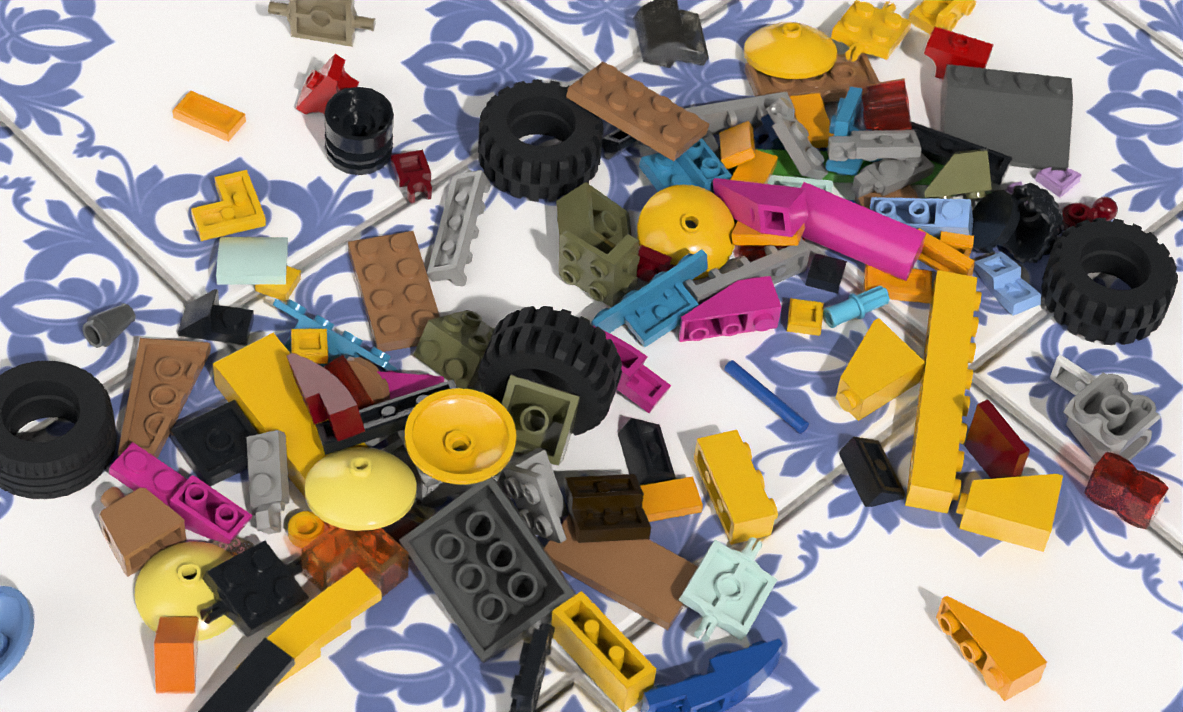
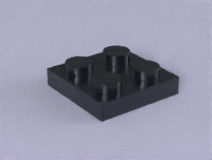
(215, 442)

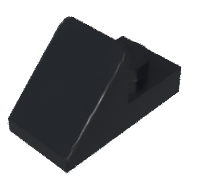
(212, 322)

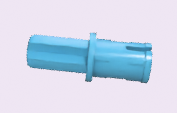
(856, 306)

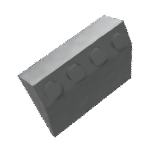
(1010, 114)
(488, 569)

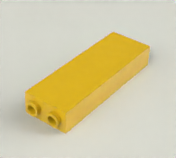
(268, 396)

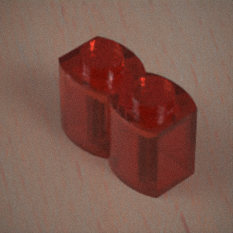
(887, 106)
(1124, 489)

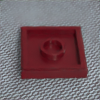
(995, 443)

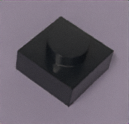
(826, 273)

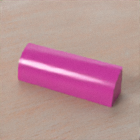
(861, 233)

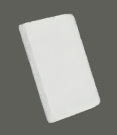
(1070, 375)

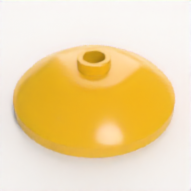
(790, 50)
(664, 227)
(461, 421)

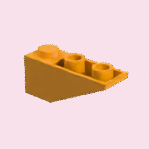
(998, 651)

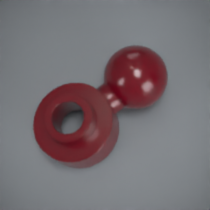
(1077, 212)

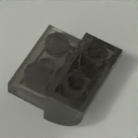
(669, 34)

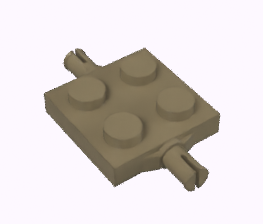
(323, 20)

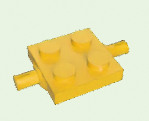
(870, 30)

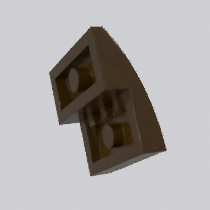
(606, 508)

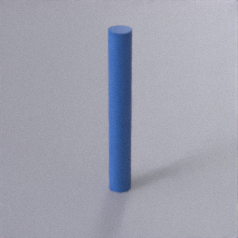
(766, 396)

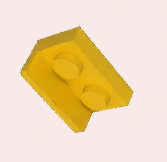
(940, 13)

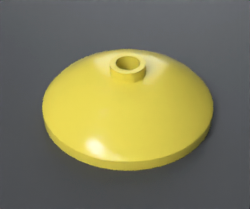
(360, 489)
(166, 593)

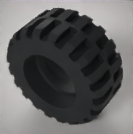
(532, 169)
(1102, 311)
(555, 352)

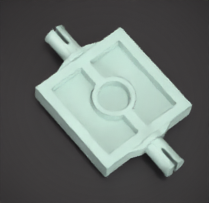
(728, 589)

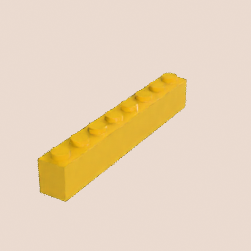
(942, 393)

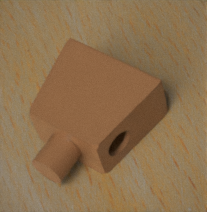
(138, 527)

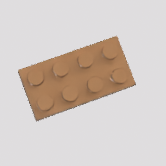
(638, 110)
(393, 289)

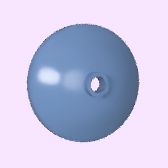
(15, 628)

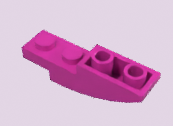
(637, 380)
(199, 505)

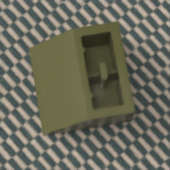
(963, 173)

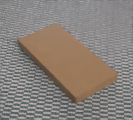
(831, 84)
(628, 571)

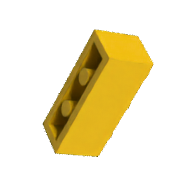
(735, 486)
(602, 651)

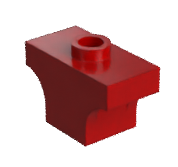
(956, 49)
(323, 84)

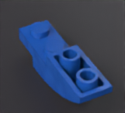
(727, 682)

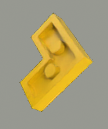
(235, 212)

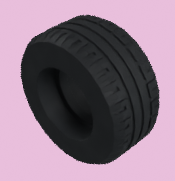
(62, 464)

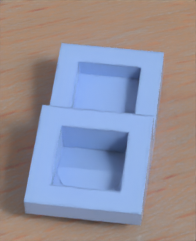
(1004, 281)

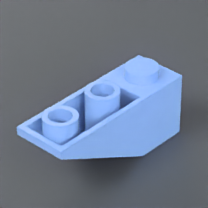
(928, 213)

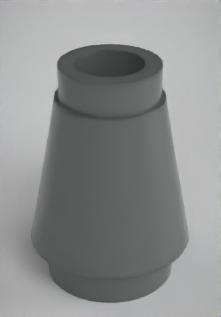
(108, 325)

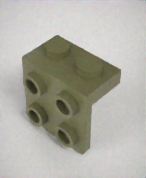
(597, 273)
(455, 346)

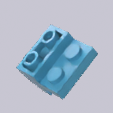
(694, 167)

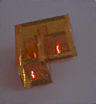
(343, 550)

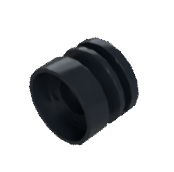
(358, 130)

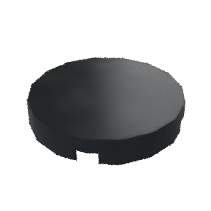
(994, 220)

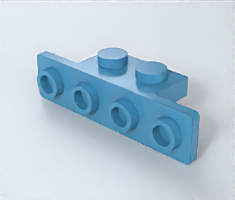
(848, 119)
(657, 305)
(337, 345)

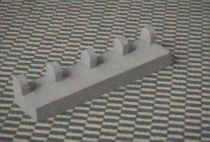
(732, 113)
(458, 227)
(776, 263)

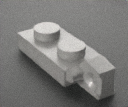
(794, 138)
(874, 145)
(890, 175)
(268, 479)

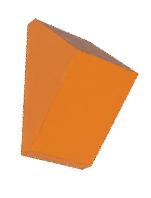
(176, 655)

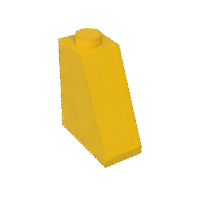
(878, 372)
(1012, 509)

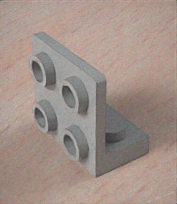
(537, 494)

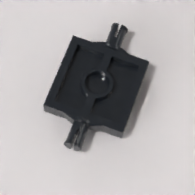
(254, 589)
(533, 659)

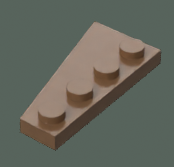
(159, 389)

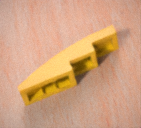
(324, 619)

